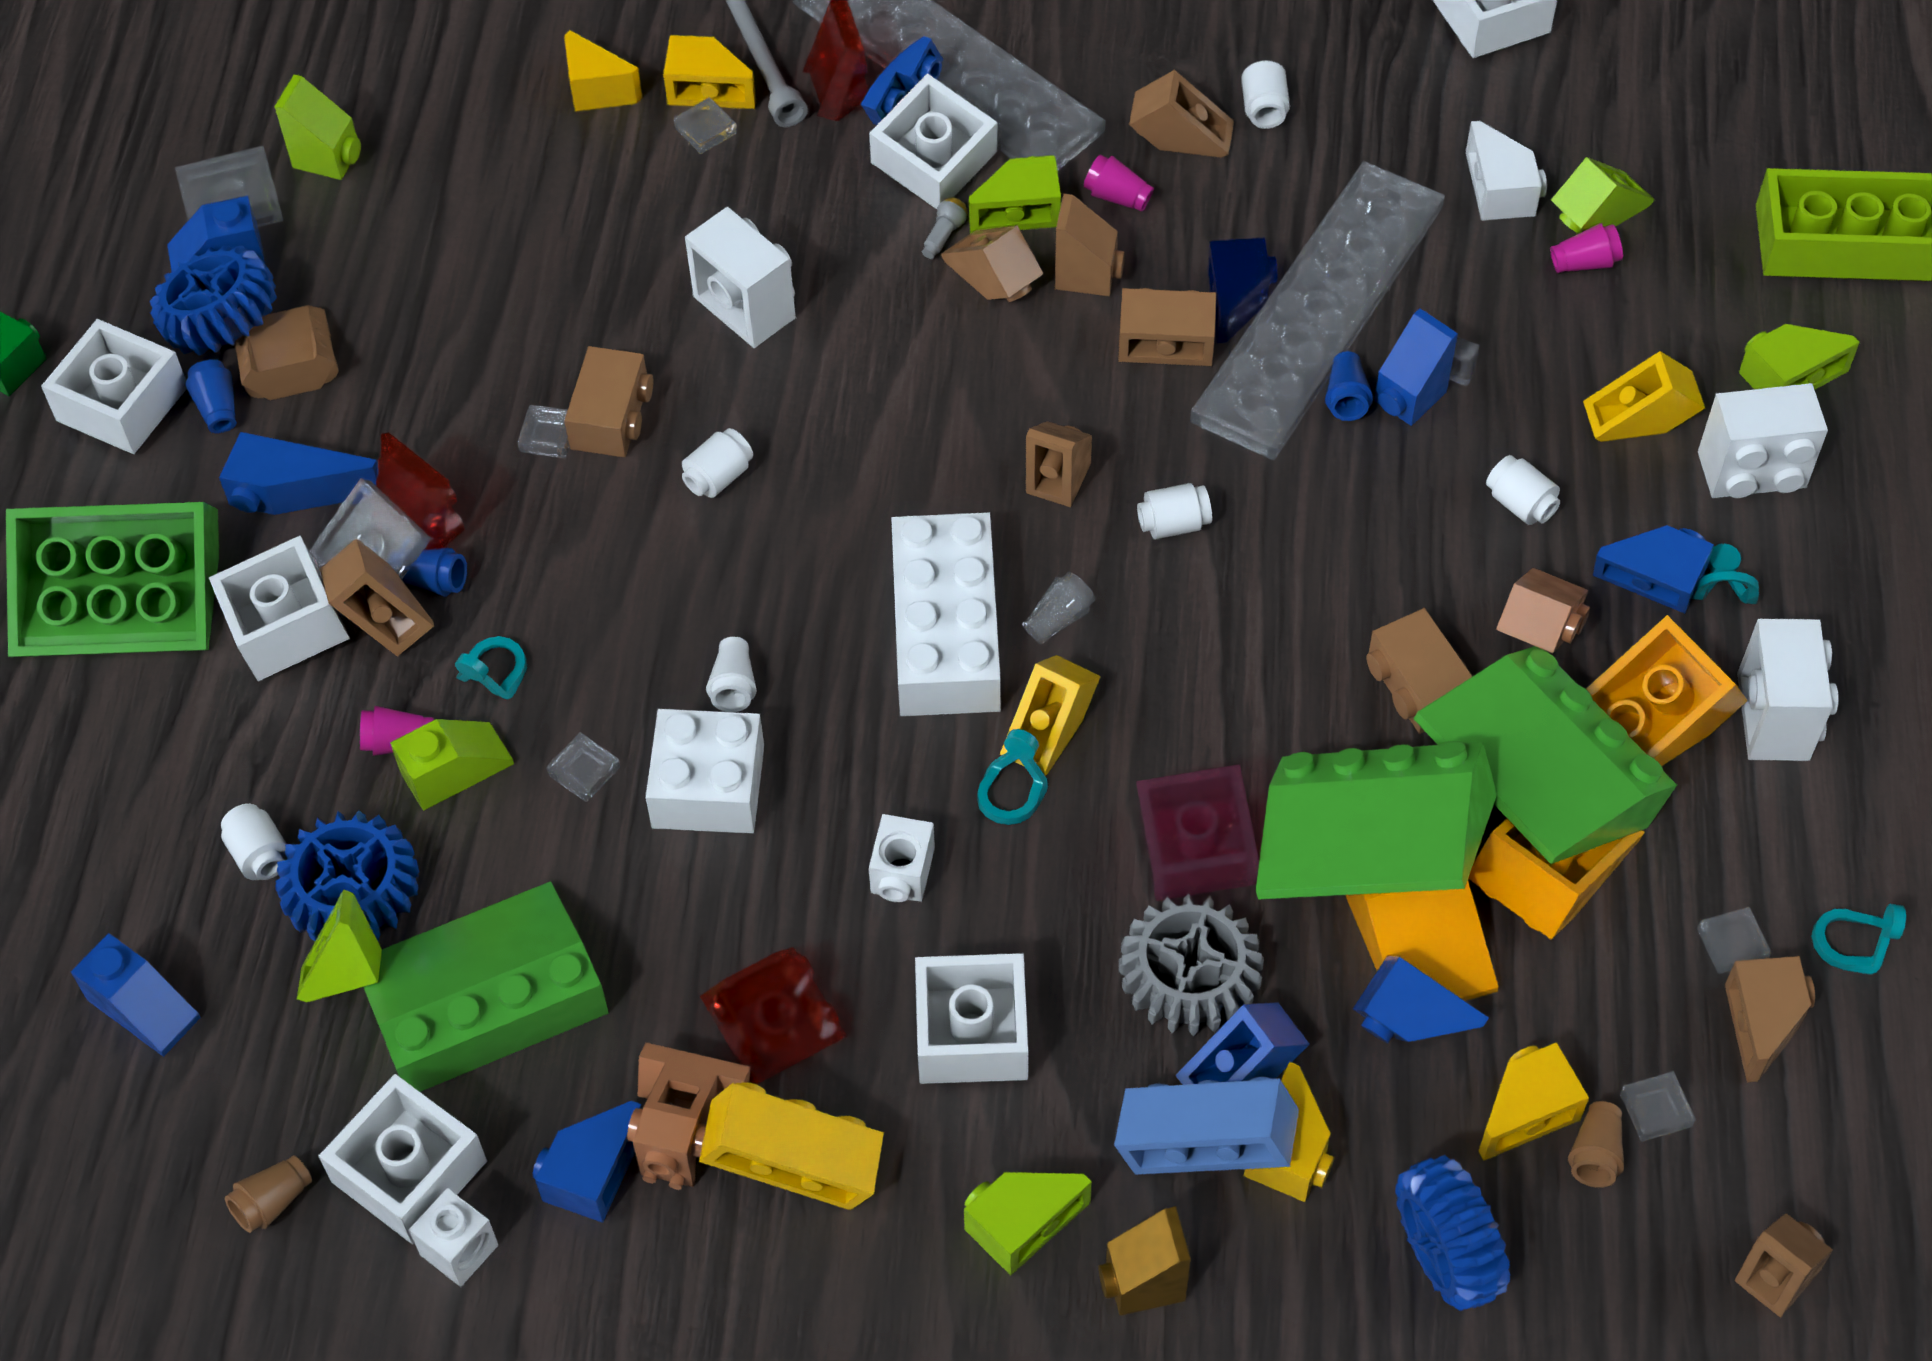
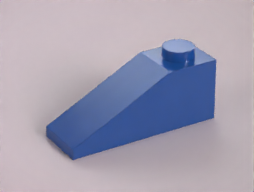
(289, 476)

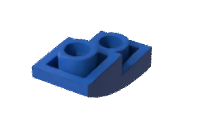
(901, 78)

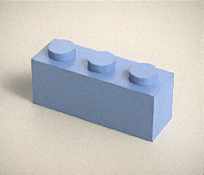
(1207, 1126)

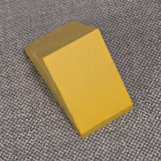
(598, 76)

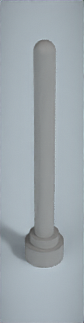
(785, 102)

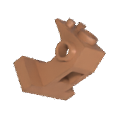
(671, 1136)

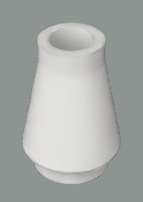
(732, 678)

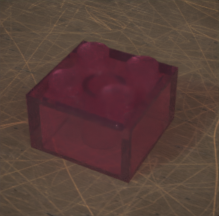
(1197, 832)

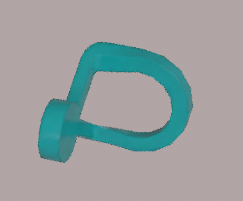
(1724, 564)
(472, 668)
(1020, 746)
(1892, 928)

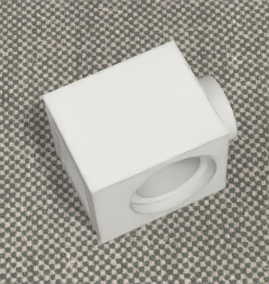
(901, 840)
(453, 1237)

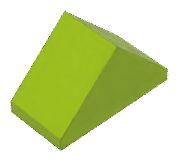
(342, 955)

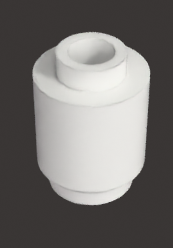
(1265, 94)
(716, 463)
(1524, 490)
(1174, 510)
(253, 841)

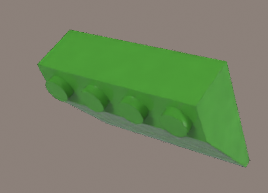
(110, 578)
(1553, 754)
(1375, 820)
(484, 988)

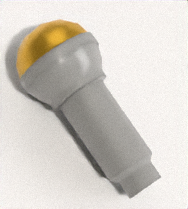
(950, 215)

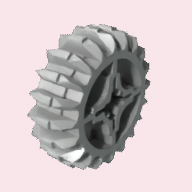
(1153, 947)

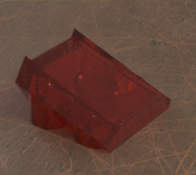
(838, 63)
(418, 491)
(773, 1014)

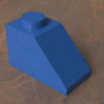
(214, 226)
(1416, 368)
(1657, 565)
(134, 994)
(1412, 1005)
(1249, 1045)
(587, 1163)

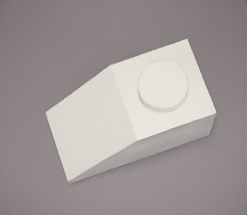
(1503, 174)

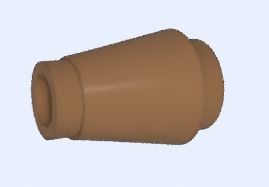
(1598, 1146)
(266, 1194)

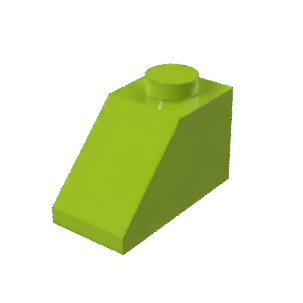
(316, 130)
(1018, 194)
(1599, 195)
(1797, 357)
(448, 758)
(1023, 1213)

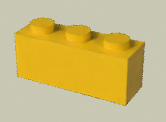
(792, 1145)

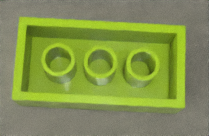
(1846, 224)

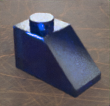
(1241, 278)

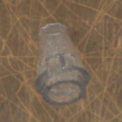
(1059, 607)

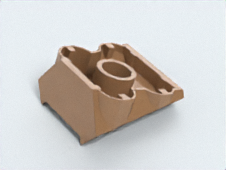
(287, 354)

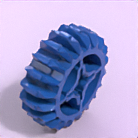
(213, 299)
(355, 853)
(1452, 1232)

